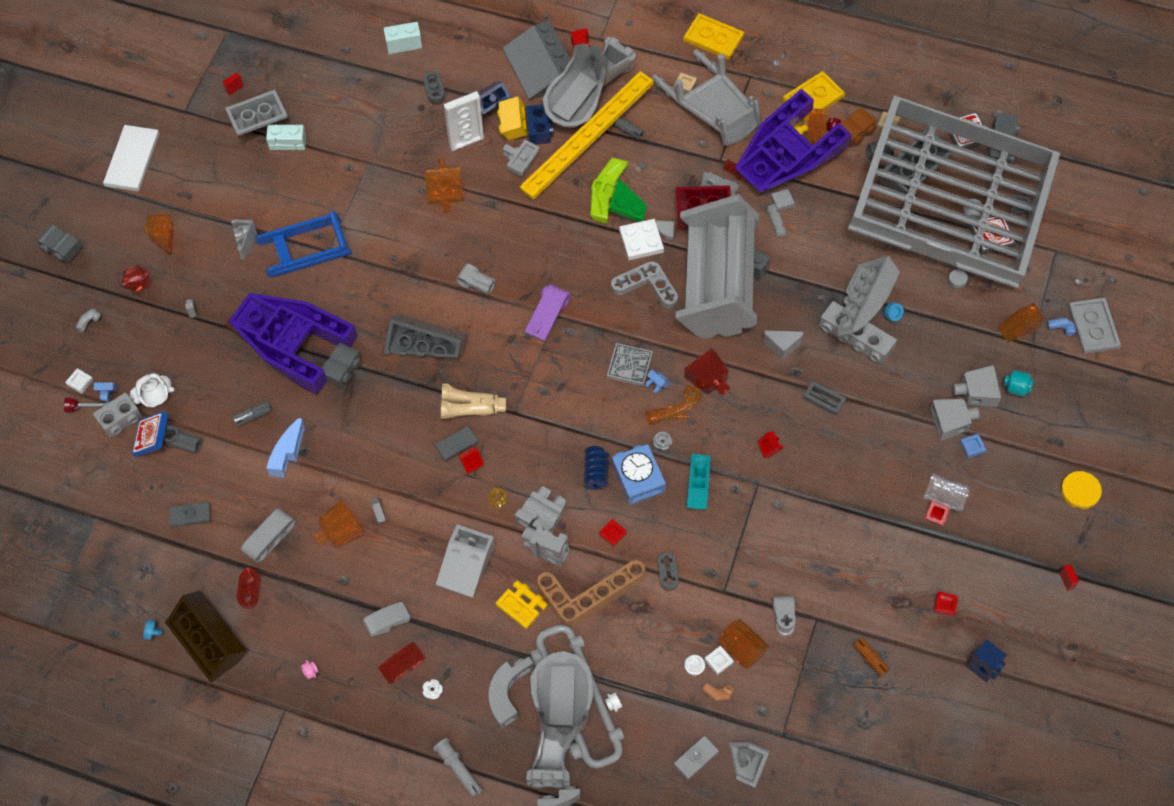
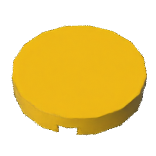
(1081, 490)

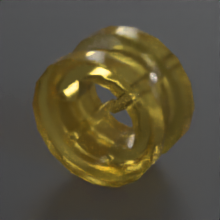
(493, 493)

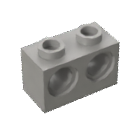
(115, 412)

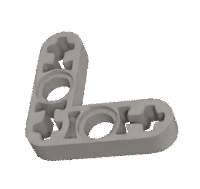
(651, 278)

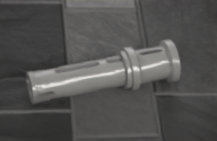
(452, 760)

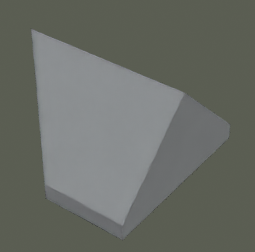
(245, 236)
(748, 761)

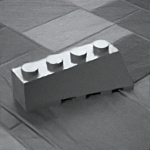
(422, 338)

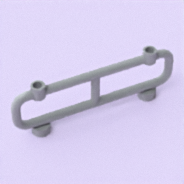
(579, 749)

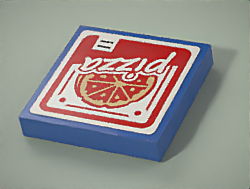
(150, 434)

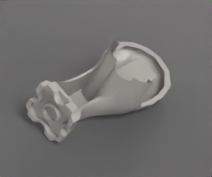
(575, 92)
(562, 702)

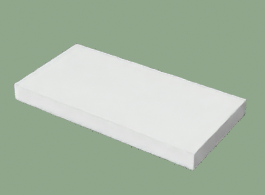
(464, 121)
(131, 158)

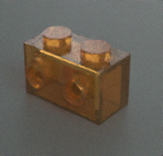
(743, 643)

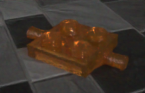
(444, 185)

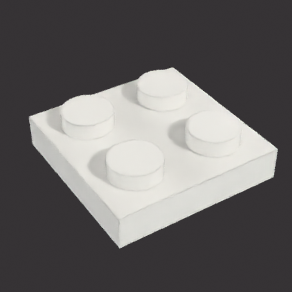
(641, 239)

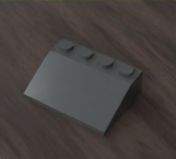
(537, 58)

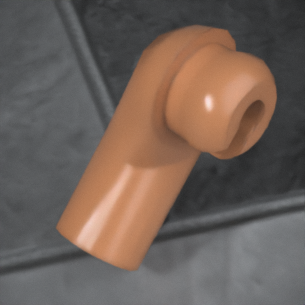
(718, 694)

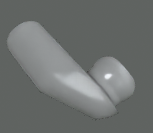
(86, 317)

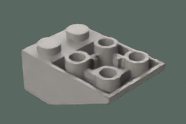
(465, 561)

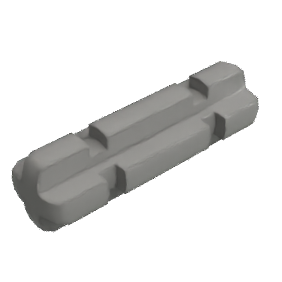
(776, 220)

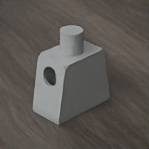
(979, 387)
(952, 417)

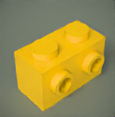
(512, 118)

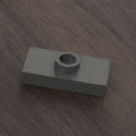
(190, 514)

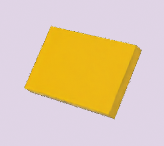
(713, 36)
(821, 89)

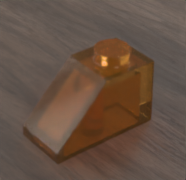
(160, 231)
(1021, 323)

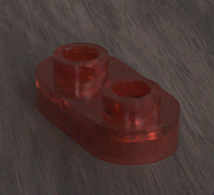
(248, 589)

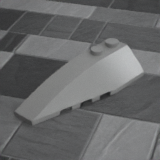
(867, 293)

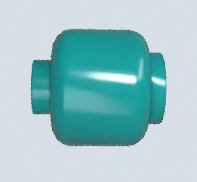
(1019, 383)

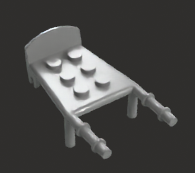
(717, 102)

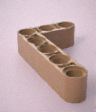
(590, 595)

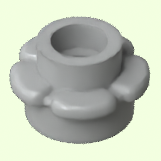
(662, 436)

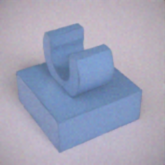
(659, 379)
(105, 390)

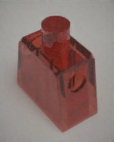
(708, 373)

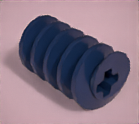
(596, 468)

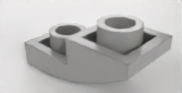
(385, 618)
(566, 797)

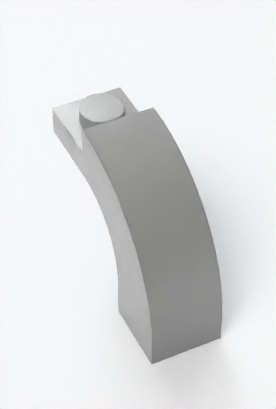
(503, 679)

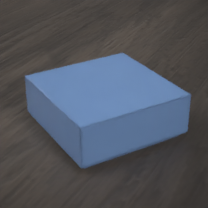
(972, 446)

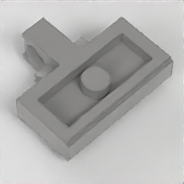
(520, 157)

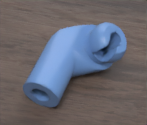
(1063, 323)

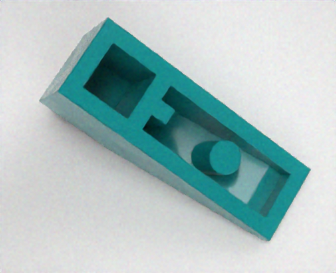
(698, 481)

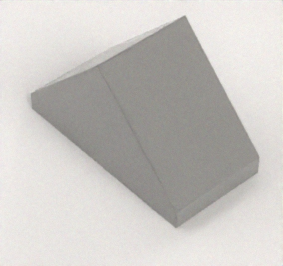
(782, 342)

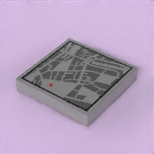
(629, 364)

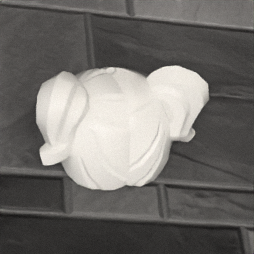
(151, 390)

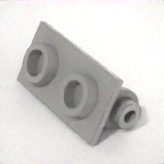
(713, 180)

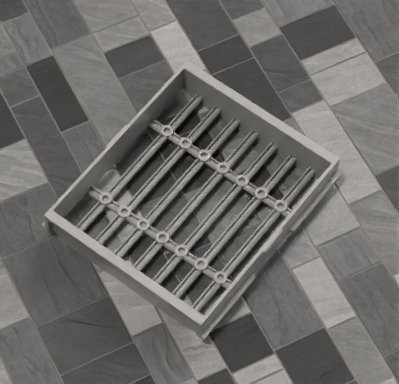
(961, 258)

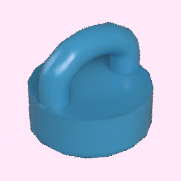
(893, 311)
(150, 629)

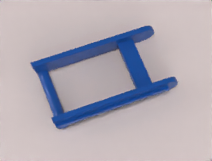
(287, 265)

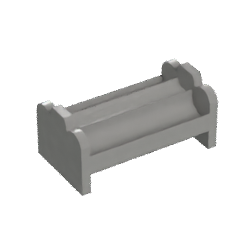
(720, 268)

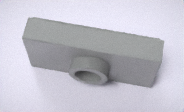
(696, 758)

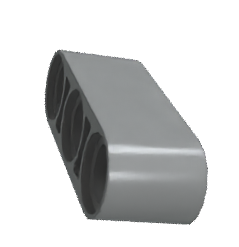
(268, 535)

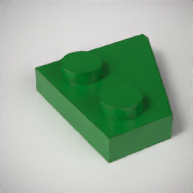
(626, 202)

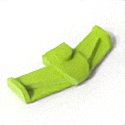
(603, 188)

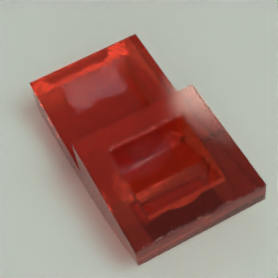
(401, 662)

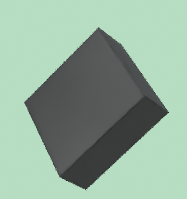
(1016, 210)

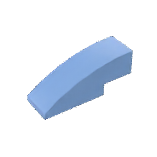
(286, 449)

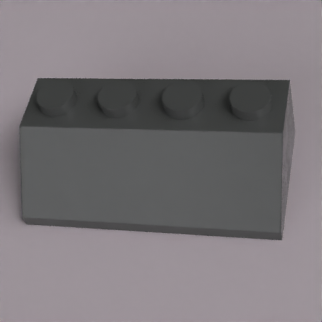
(912, 159)

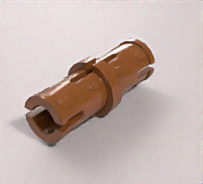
(871, 657)

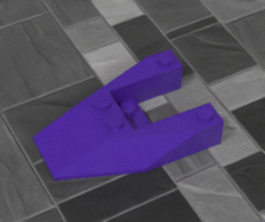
(781, 152)
(280, 326)

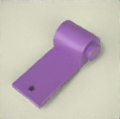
(551, 303)

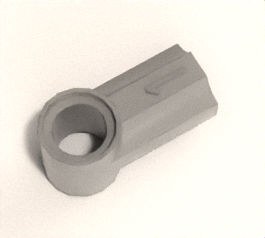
(473, 278)

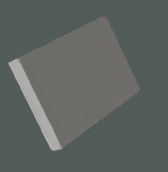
(1094, 325)

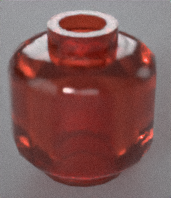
(135, 278)

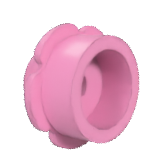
(309, 669)

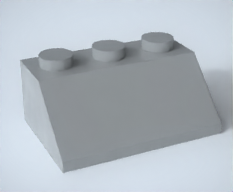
(256, 113)

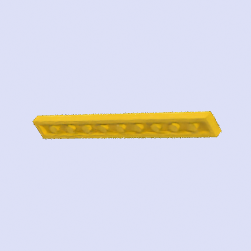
(586, 135)

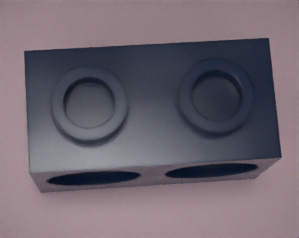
(537, 122)

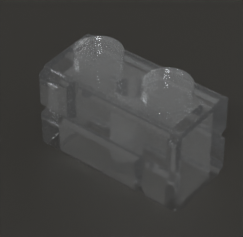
(946, 492)

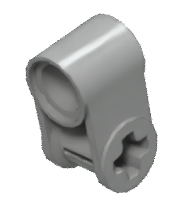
(784, 612)

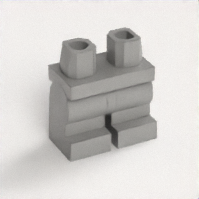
(541, 511)
(545, 545)

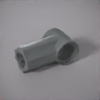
(182, 440)

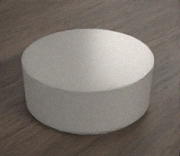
(958, 278)

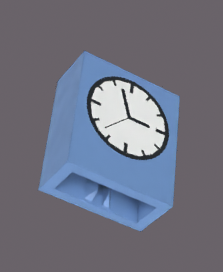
(638, 474)

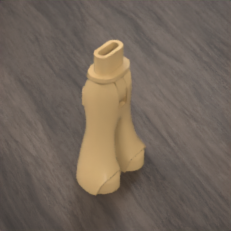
(463, 403)

